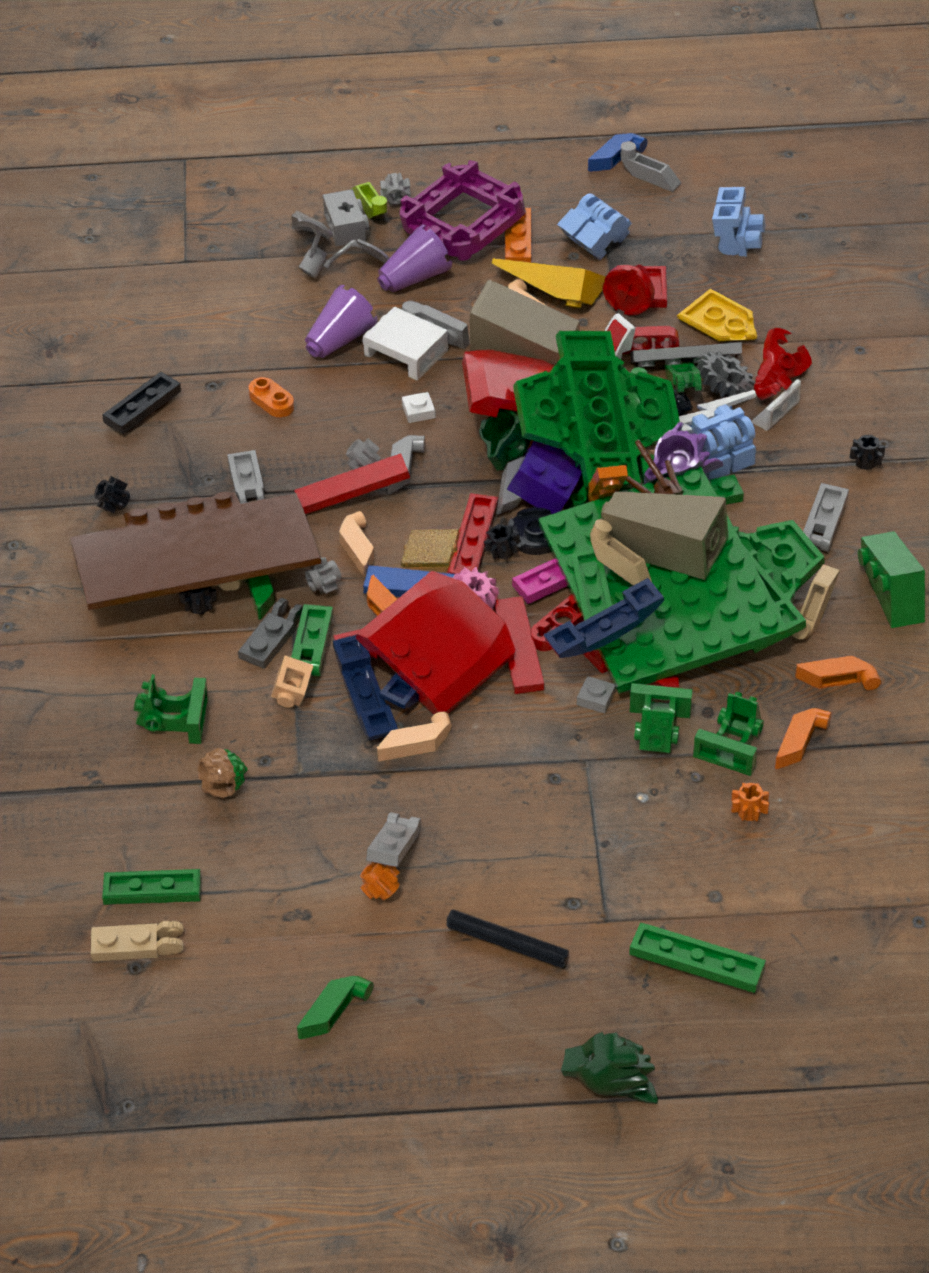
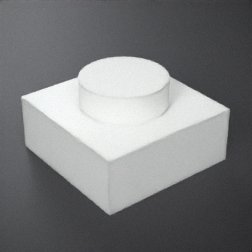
(418, 407)

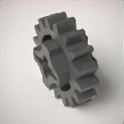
(724, 374)

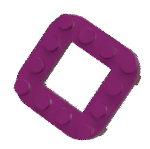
(464, 241)

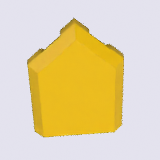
(720, 317)

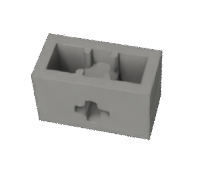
(345, 217)

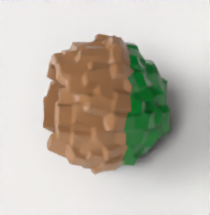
(221, 773)

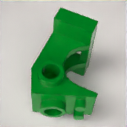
(155, 702)
(739, 719)
(657, 726)

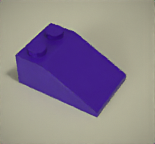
(545, 477)

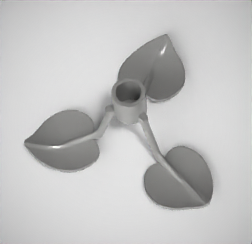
(315, 257)

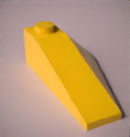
(566, 283)

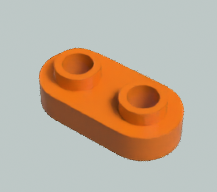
(271, 397)

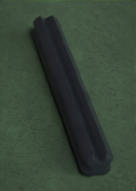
(507, 938)

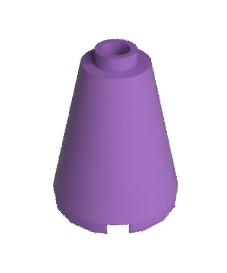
(414, 261)
(340, 322)

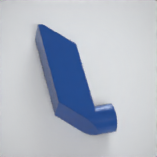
(610, 153)

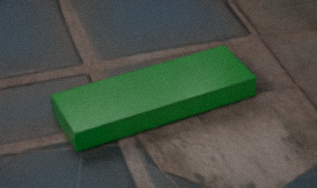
(151, 886)

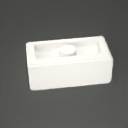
(779, 407)

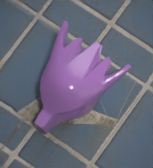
(683, 452)

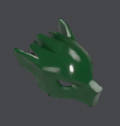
(503, 438)
(614, 1068)

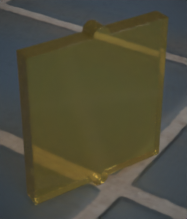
(430, 548)

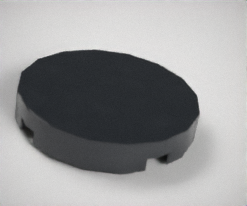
(530, 533)

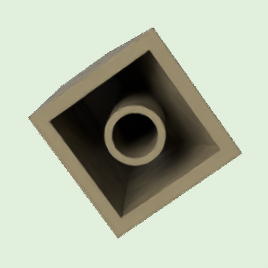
(516, 324)
(670, 529)

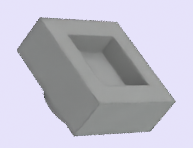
(596, 694)

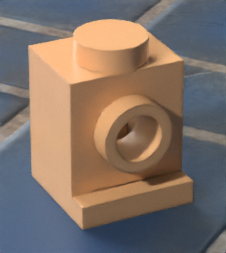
(291, 682)

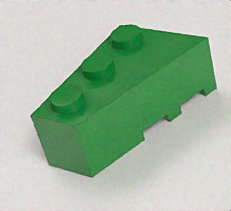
(894, 577)

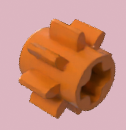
(750, 802)
(379, 880)

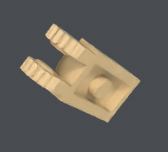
(136, 941)

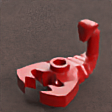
(778, 365)

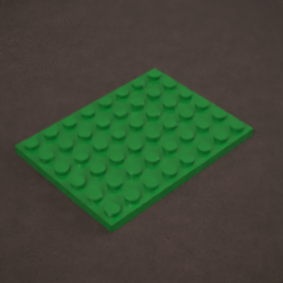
(698, 617)

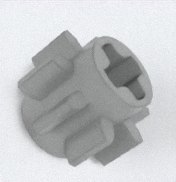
(395, 188)
(362, 453)
(323, 576)

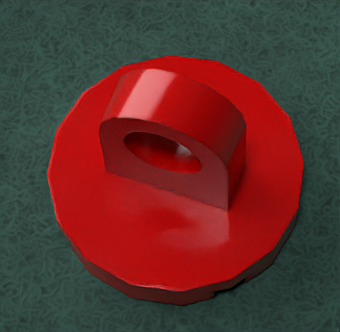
(629, 289)

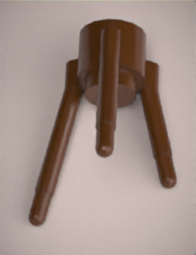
(664, 485)

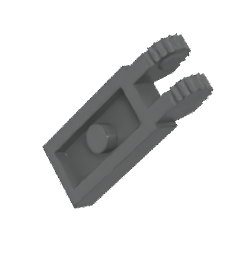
(270, 634)

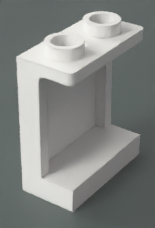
(407, 340)

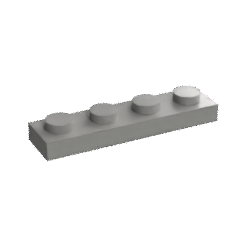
(671, 356)

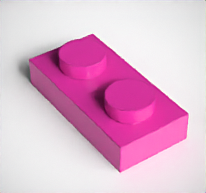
(539, 581)

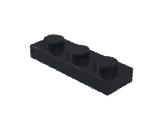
(141, 402)

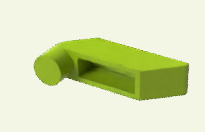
(372, 203)

